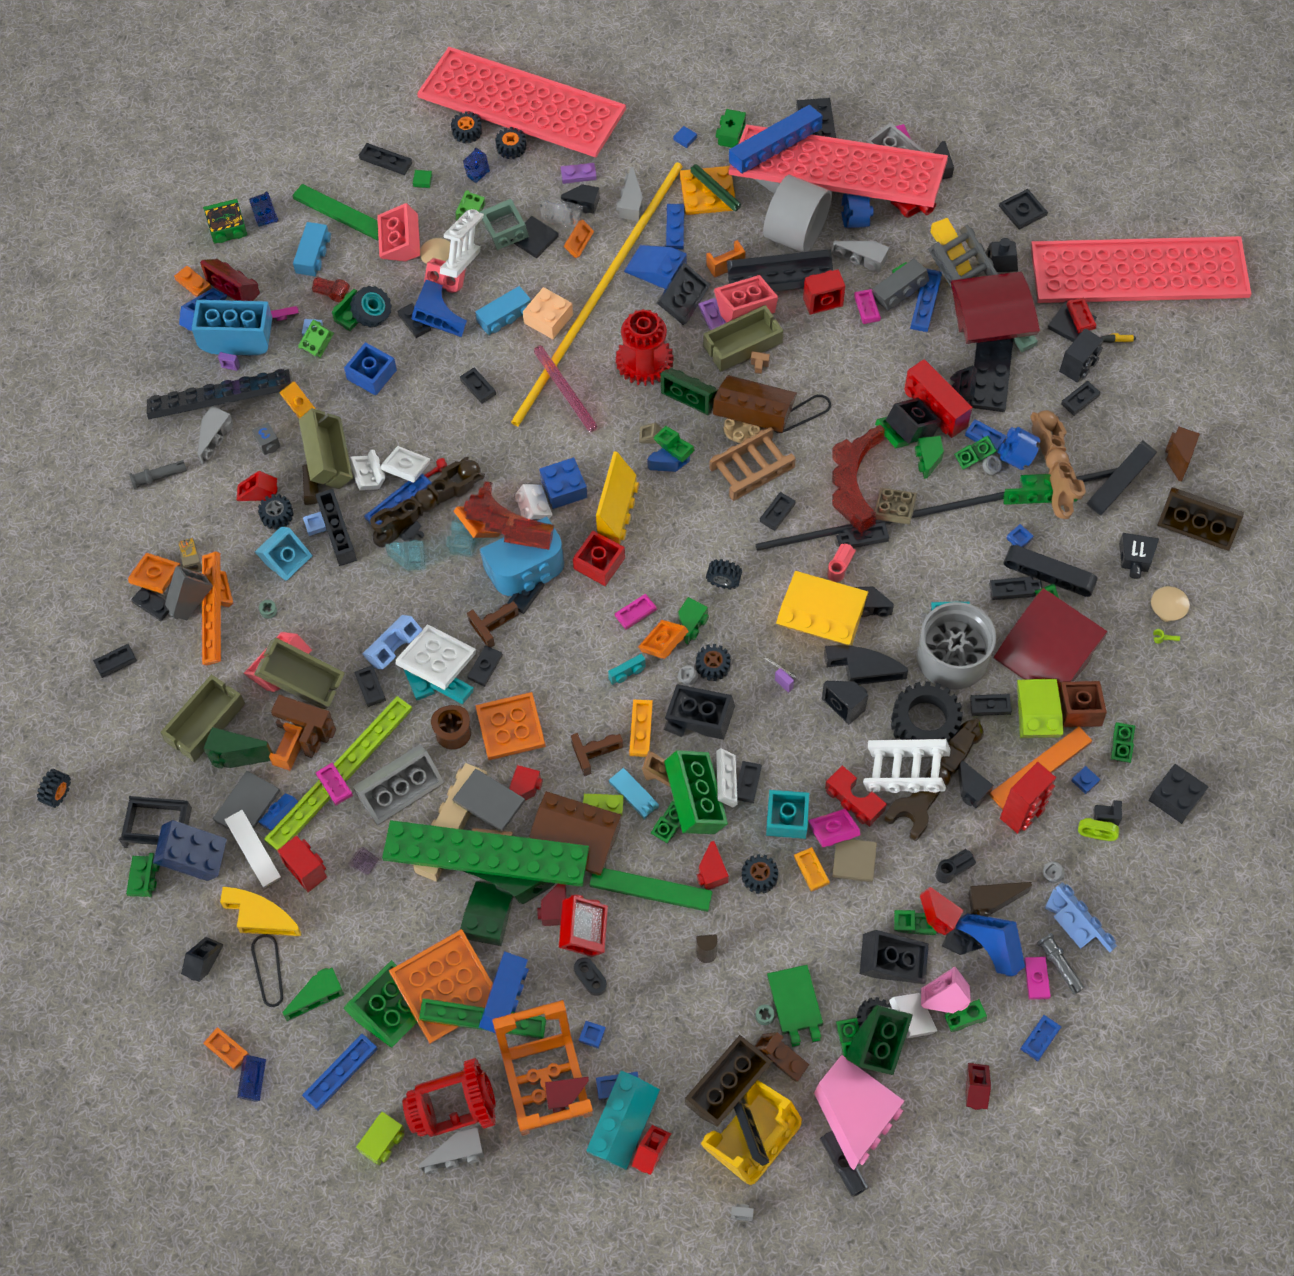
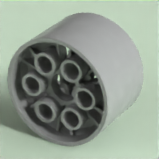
(797, 213)
(953, 671)

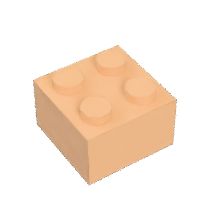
(548, 313)

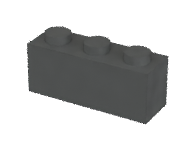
(900, 284)

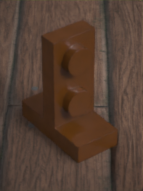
(492, 621)
(594, 749)
(781, 1055)

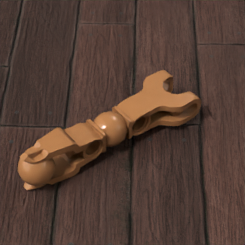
(1062, 477)

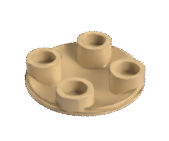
(435, 248)
(739, 431)
(1170, 603)

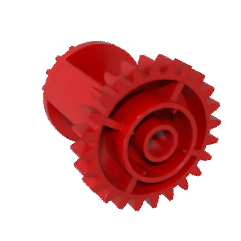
(643, 348)
(478, 1095)

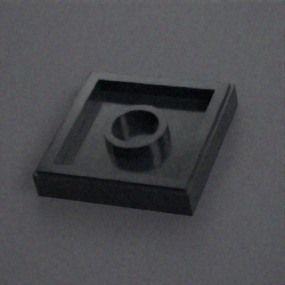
(1023, 209)
(539, 237)
(1064, 324)

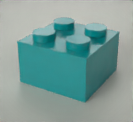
(787, 814)

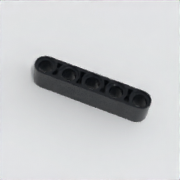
(1121, 477)
(1050, 570)

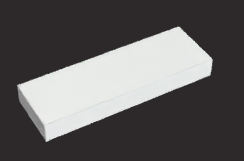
(726, 777)

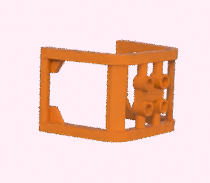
(506, 1024)

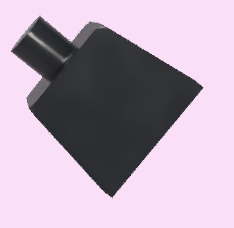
(1003, 255)

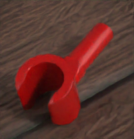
(440, 465)

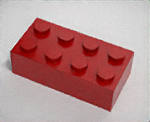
(939, 396)
(1028, 798)

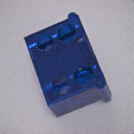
(476, 165)
(263, 209)

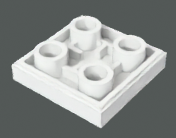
(921, 1021)

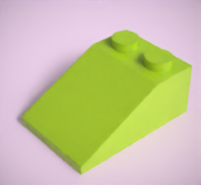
(1039, 709)

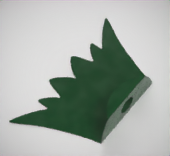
(522, 889)

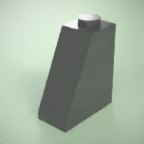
(186, 592)

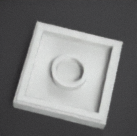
(405, 464)

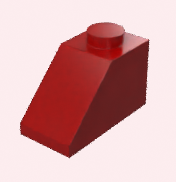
(257, 487)
(526, 782)
(712, 869)
(940, 911)
(651, 1149)

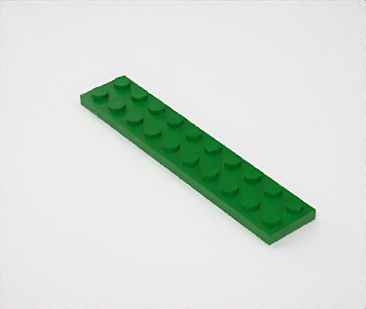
(486, 853)

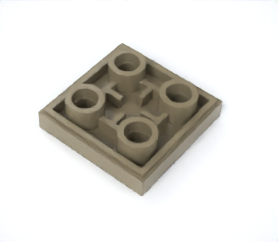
(895, 505)
(854, 860)

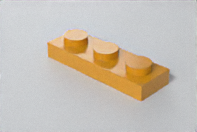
(641, 728)

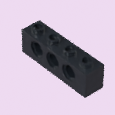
(336, 527)

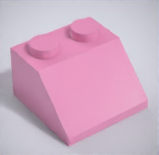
(946, 993)

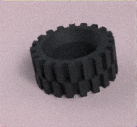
(926, 694)

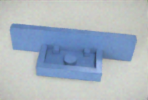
(1079, 922)

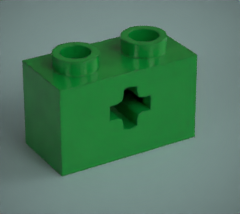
(731, 128)

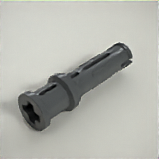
(149, 476)
(1055, 955)

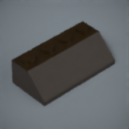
(1200, 519)
(727, 1081)

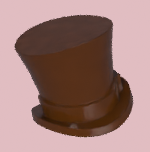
(451, 726)

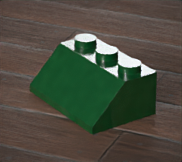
(688, 390)

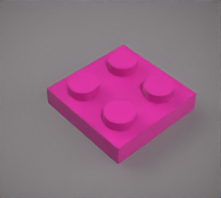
(834, 828)

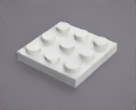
(435, 657)

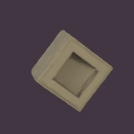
(647, 433)

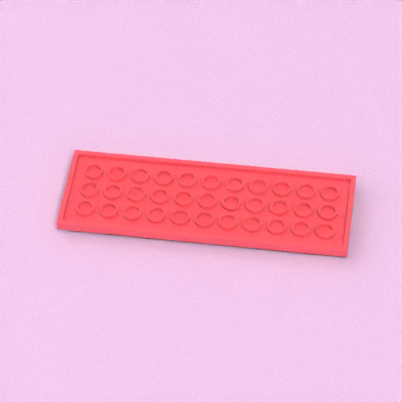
(522, 101)
(854, 168)
(1140, 269)

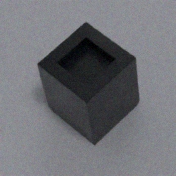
(1109, 813)

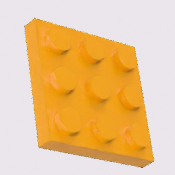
(698, 197)

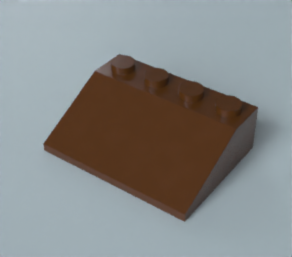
(753, 403)
(577, 823)

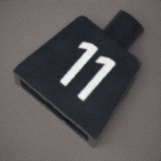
(1137, 553)

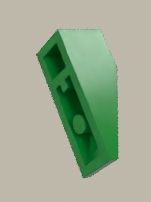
(317, 992)

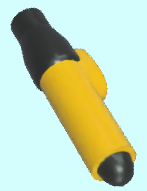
(1115, 337)

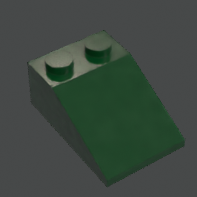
(235, 750)
(487, 914)
(880, 1040)

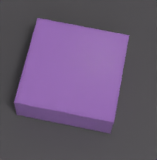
(229, 361)
(784, 680)

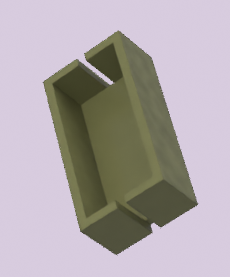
(738, 338)
(325, 448)
(299, 673)
(205, 709)

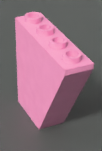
(856, 1109)

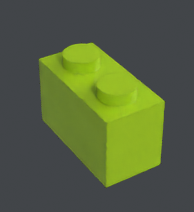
(381, 1138)

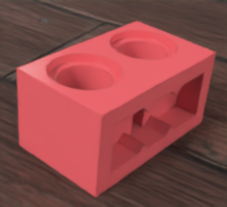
(450, 286)

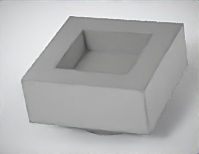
(742, 1212)

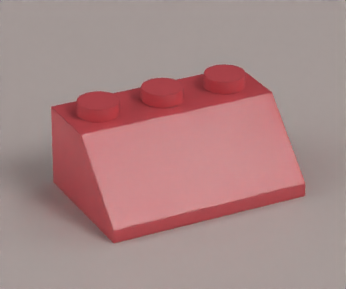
(399, 234)
(744, 296)
(290, 638)

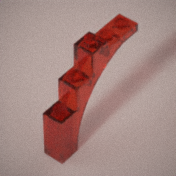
(848, 497)
(500, 520)

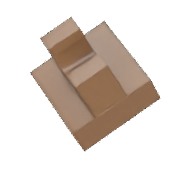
(760, 360)

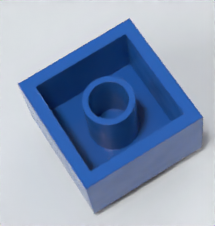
(370, 368)
(563, 483)

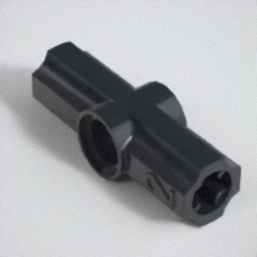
(852, 1178)

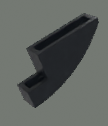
(864, 665)

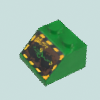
(225, 221)

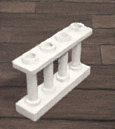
(462, 243)
(907, 748)

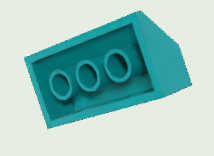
(623, 1120)

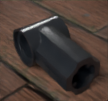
(955, 865)

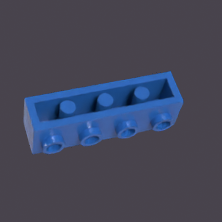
(504, 989)

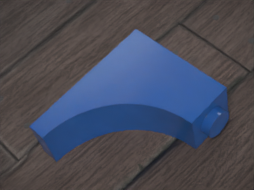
(433, 311)
(998, 938)

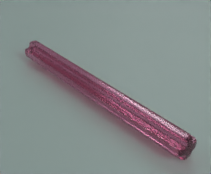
(565, 388)

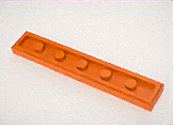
(211, 610)
(1050, 759)

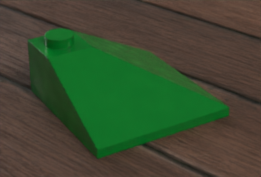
(382, 1008)

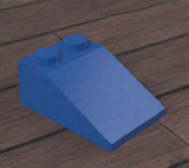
(656, 264)

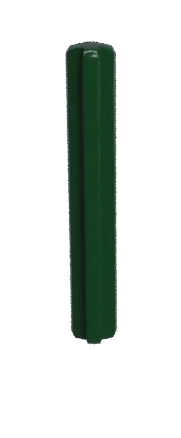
(715, 187)

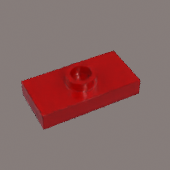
(1081, 314)

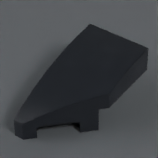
(960, 943)

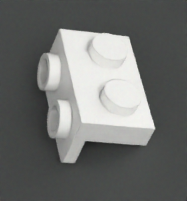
(367, 471)
(533, 502)

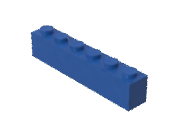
(775, 139)

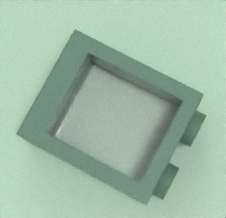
(504, 224)

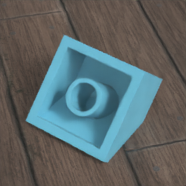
(283, 553)

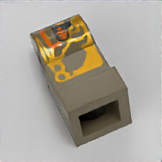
(190, 554)

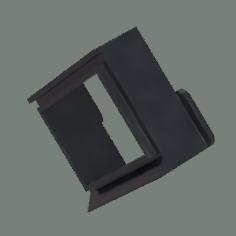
(154, 803)

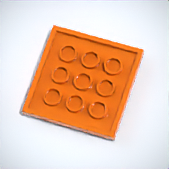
(443, 973)

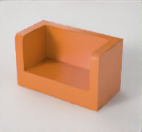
(719, 265)
(288, 748)

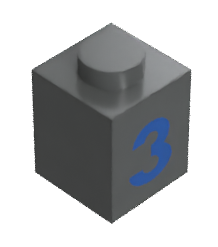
(266, 438)

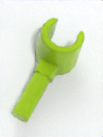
(1164, 637)

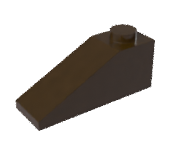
(991, 898)

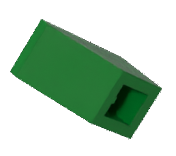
(930, 454)
(692, 616)

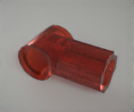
(334, 289)

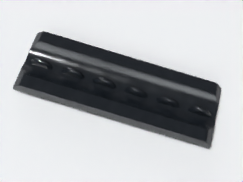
(781, 271)

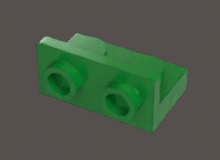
(342, 314)
(142, 876)

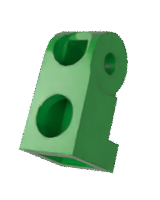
(969, 1016)

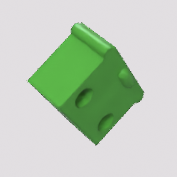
(468, 202)
(316, 339)

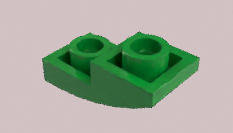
(976, 452)
(1122, 742)
(667, 824)
(846, 1031)

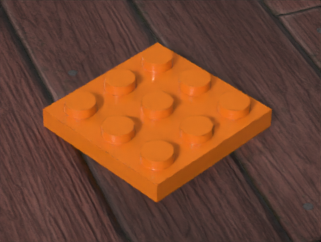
(510, 726)

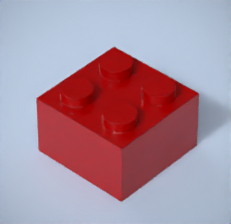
(824, 291)
(599, 558)
(303, 863)

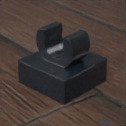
(411, 531)

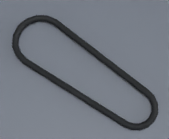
(804, 421)
(278, 970)

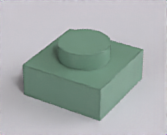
(1025, 343)

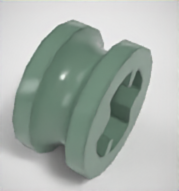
(265, 603)
(759, 1017)

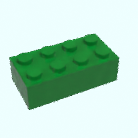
(695, 792)

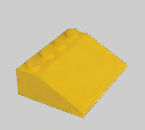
(616, 500)
(822, 608)

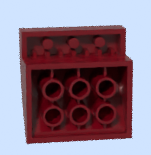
(994, 307)
(1050, 641)

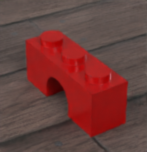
(866, 809)

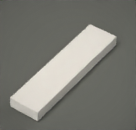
(252, 849)

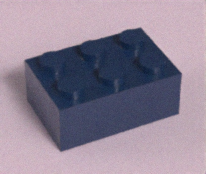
(189, 850)

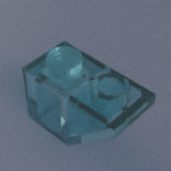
(460, 541)
(408, 554)

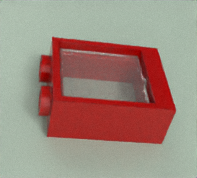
(583, 926)

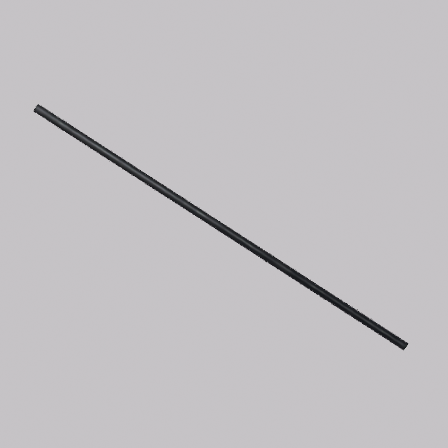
(916, 513)

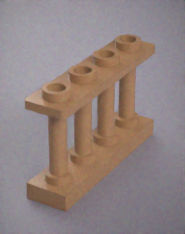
(757, 479)

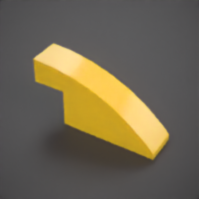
(944, 233)
(258, 914)

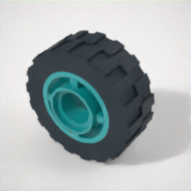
(367, 315)

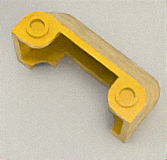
(776, 1123)

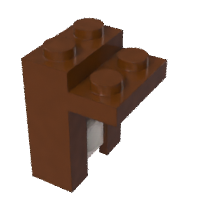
(315, 722)

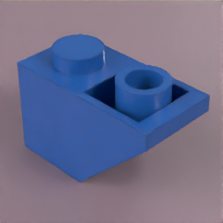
(664, 461)

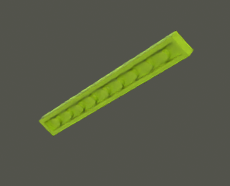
(346, 765)

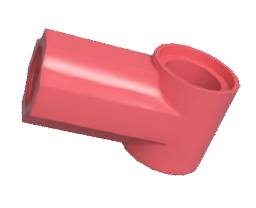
(840, 562)

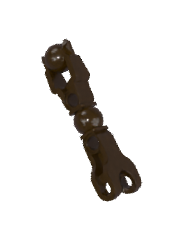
(398, 518)
(918, 803)

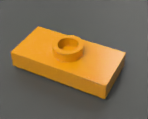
(296, 399)
(811, 869)

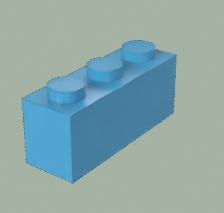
(311, 249)
(502, 310)

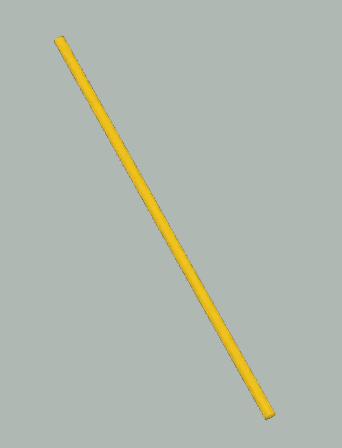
(566, 342)

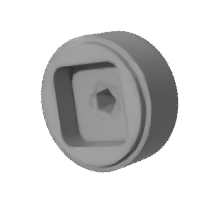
(992, 465)
(688, 675)
(1053, 872)

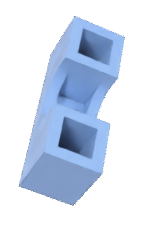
(400, 632)

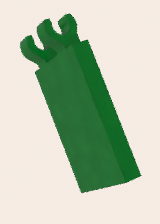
(795, 1003)

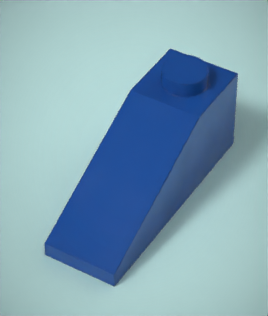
(188, 309)

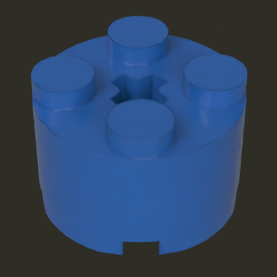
(856, 211)
(1019, 448)

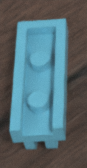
(633, 793)

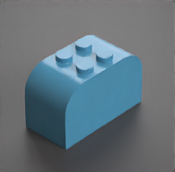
(232, 326)
(520, 566)

